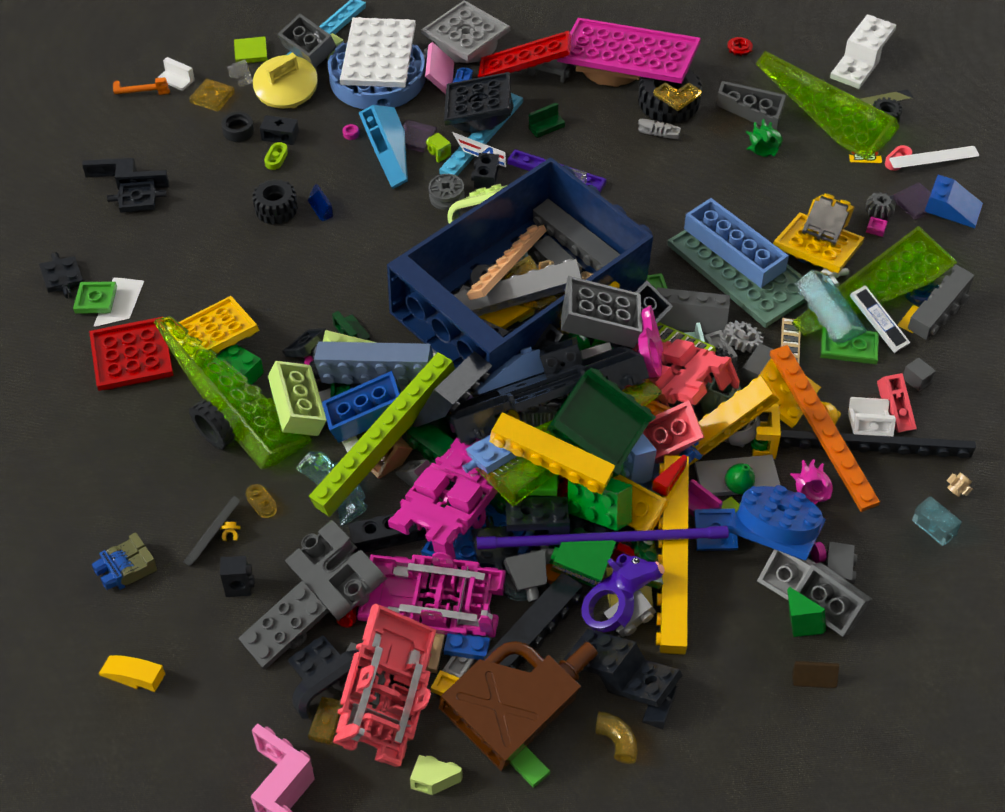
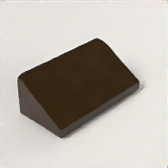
(815, 674)

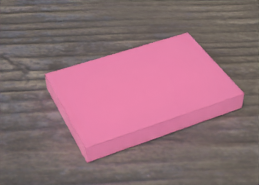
(439, 67)

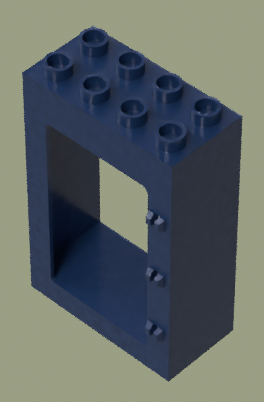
(435, 268)

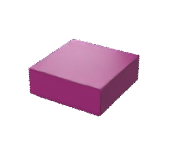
(876, 226)

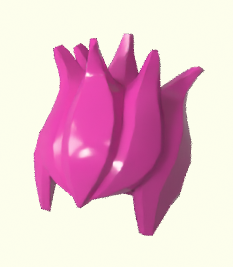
(813, 482)

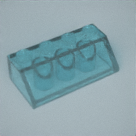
(830, 306)

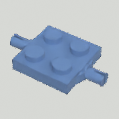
(486, 456)

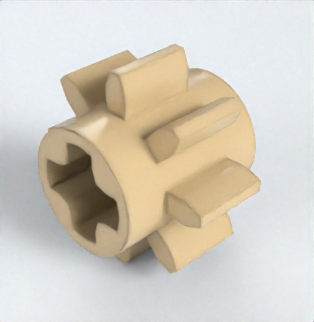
(959, 484)

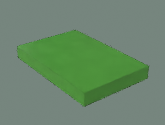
(859, 349)

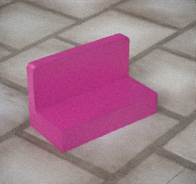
(701, 498)

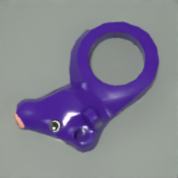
(627, 577)

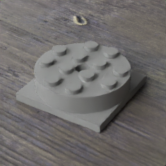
(466, 33)

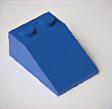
(953, 202)

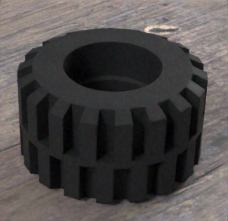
(275, 201)

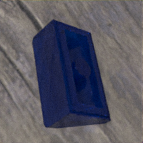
(320, 203)

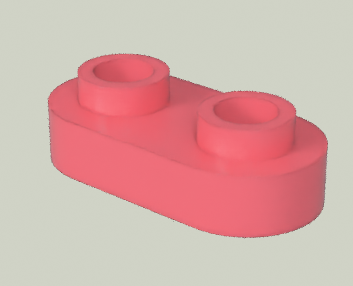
(901, 150)

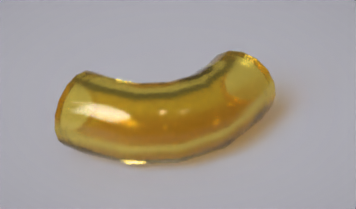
(621, 735)

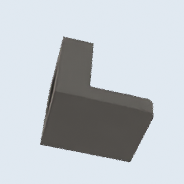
(918, 374)

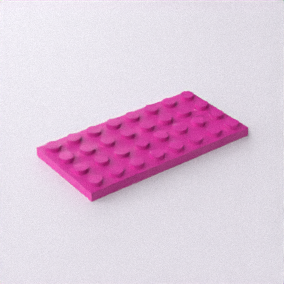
(631, 50)

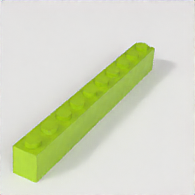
(380, 436)

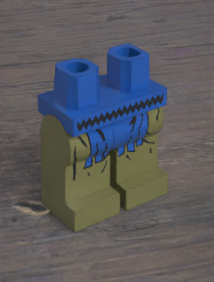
(125, 563)

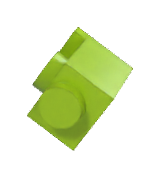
(439, 147)

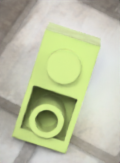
(433, 775)

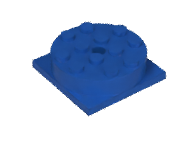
(778, 520)

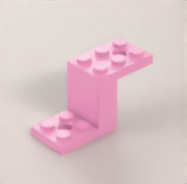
(288, 778)

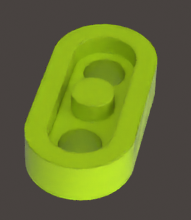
(276, 156)

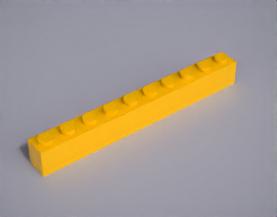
(674, 558)

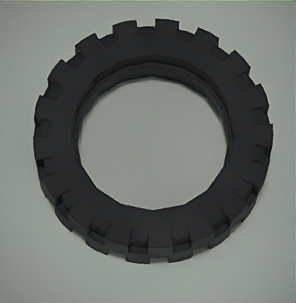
(211, 424)

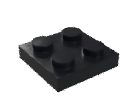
(304, 343)

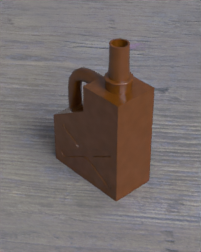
(510, 707)

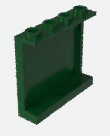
(601, 419)

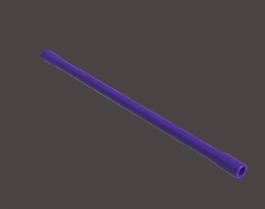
(494, 542)

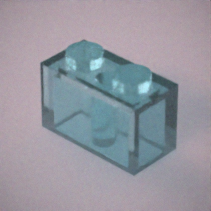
(936, 520)

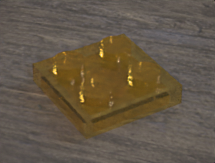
(212, 95)

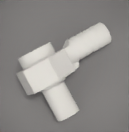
(833, 275)

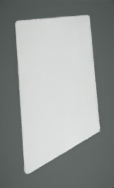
(124, 301)

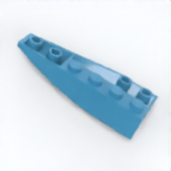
(387, 140)

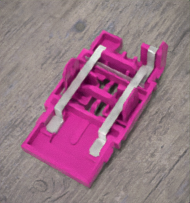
(408, 576)

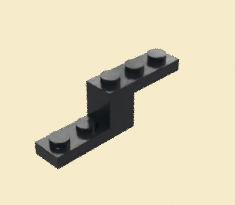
(124, 171)

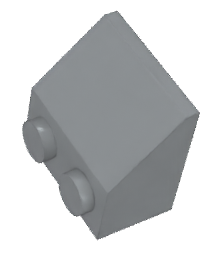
(784, 572)

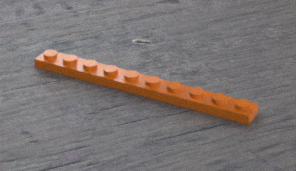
(824, 429)

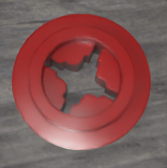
(745, 44)

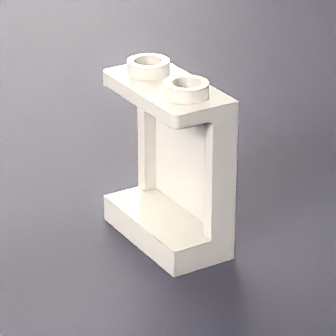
(871, 417)

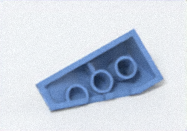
(515, 369)

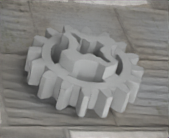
(742, 336)

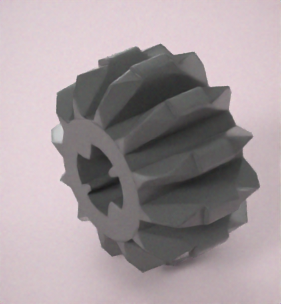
(880, 205)

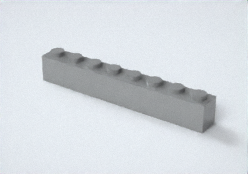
(523, 288)

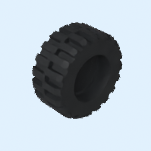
(662, 111)

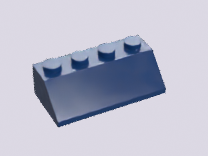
(360, 406)

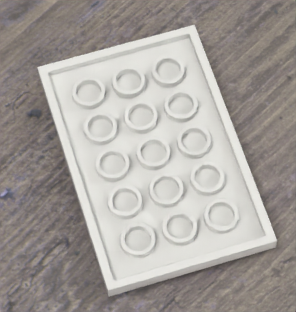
(378, 52)

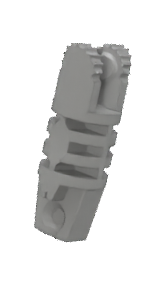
(656, 128)

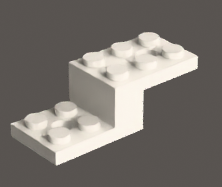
(863, 51)

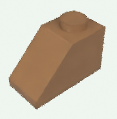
(392, 459)

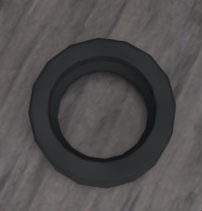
(234, 119)

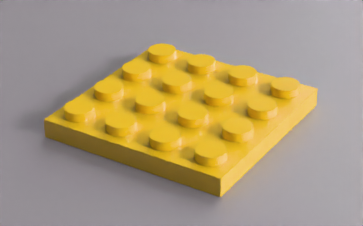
(818, 251)
(220, 325)

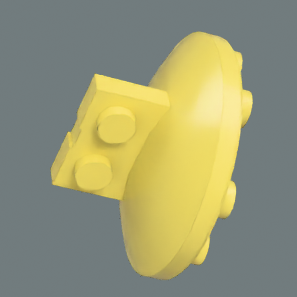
(285, 81)

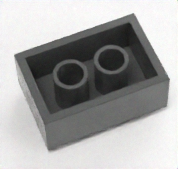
(307, 40)
(840, 599)

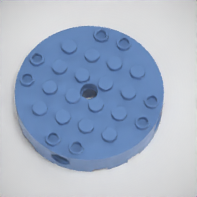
(365, 96)

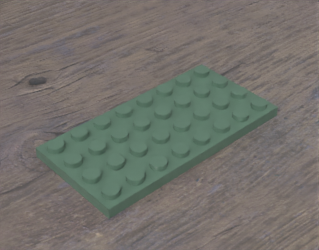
(763, 303)

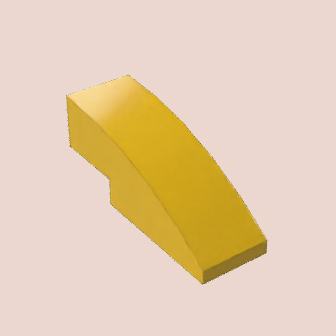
(133, 672)

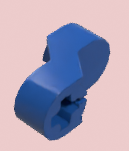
(463, 74)

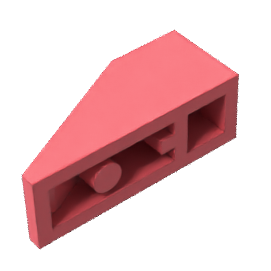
(895, 390)

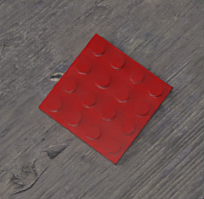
(129, 354)

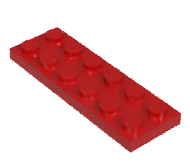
(526, 55)

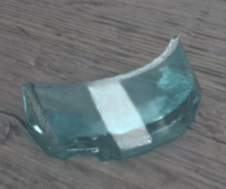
(316, 467)

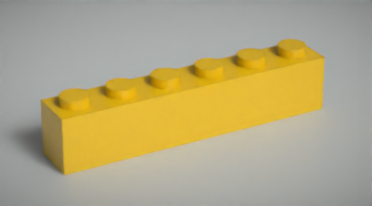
(735, 414)
(551, 453)

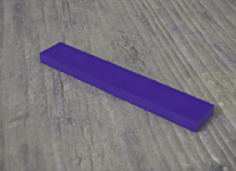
(528, 162)

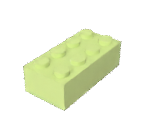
(296, 398)

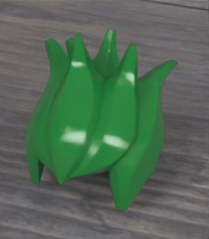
(765, 140)

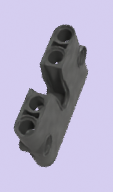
(333, 573)

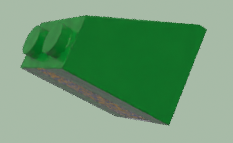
(583, 560)

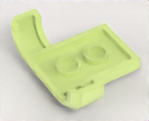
(475, 198)

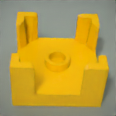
(769, 432)

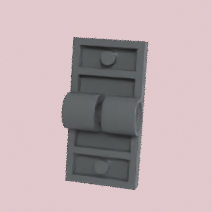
(284, 625)

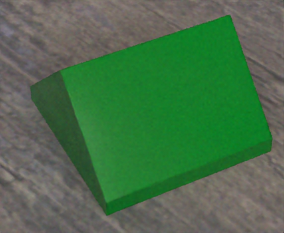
(805, 615)

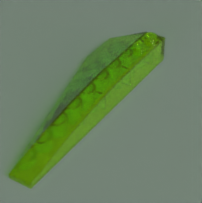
(842, 116)
(897, 271)

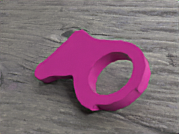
(650, 343)

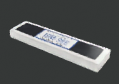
(879, 319)

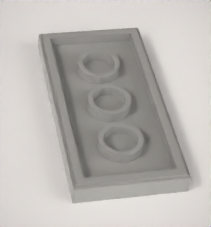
(712, 473)

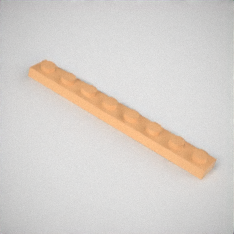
(506, 262)

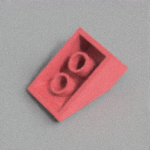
(674, 431)

